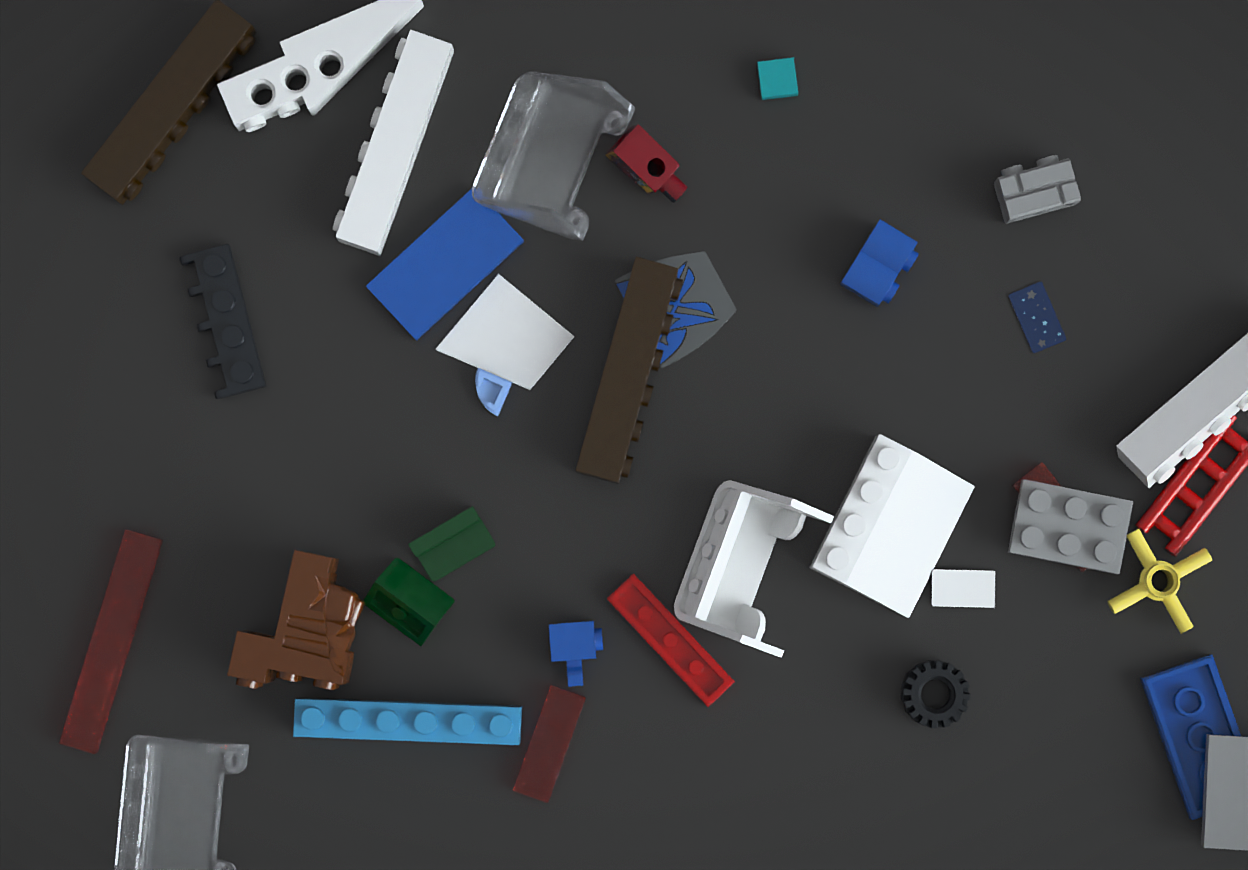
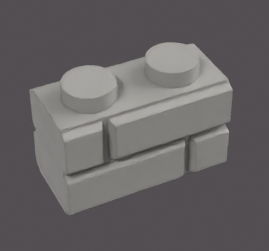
(1037, 189)

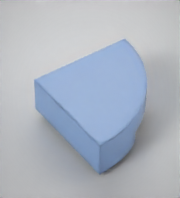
(491, 390)

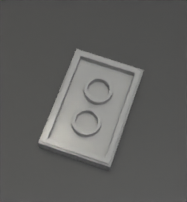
(1225, 793)

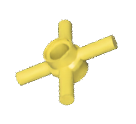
(1173, 574)

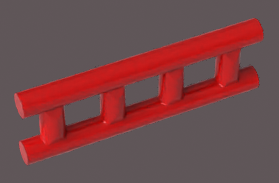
(1202, 507)

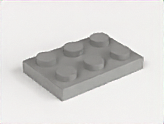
(1070, 526)

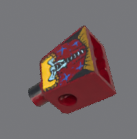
(634, 153)

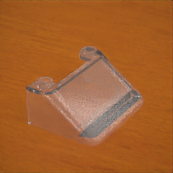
(546, 149)
(174, 802)

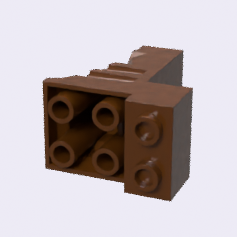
(311, 631)

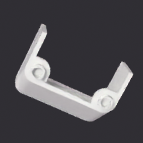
(733, 558)

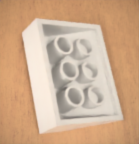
(892, 525)

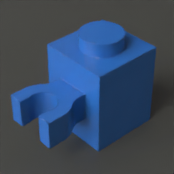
(573, 643)

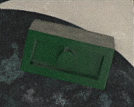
(452, 544)
(408, 601)

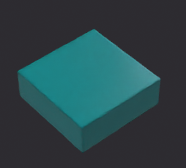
(777, 78)

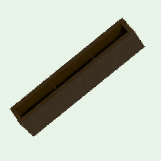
(170, 102)
(628, 369)

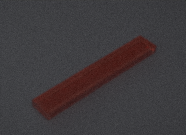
(110, 641)

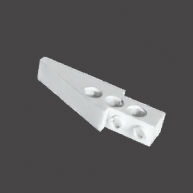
(346, 39)

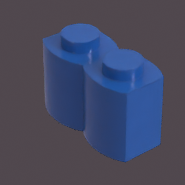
(879, 264)

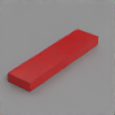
(670, 640)

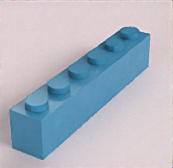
(407, 721)

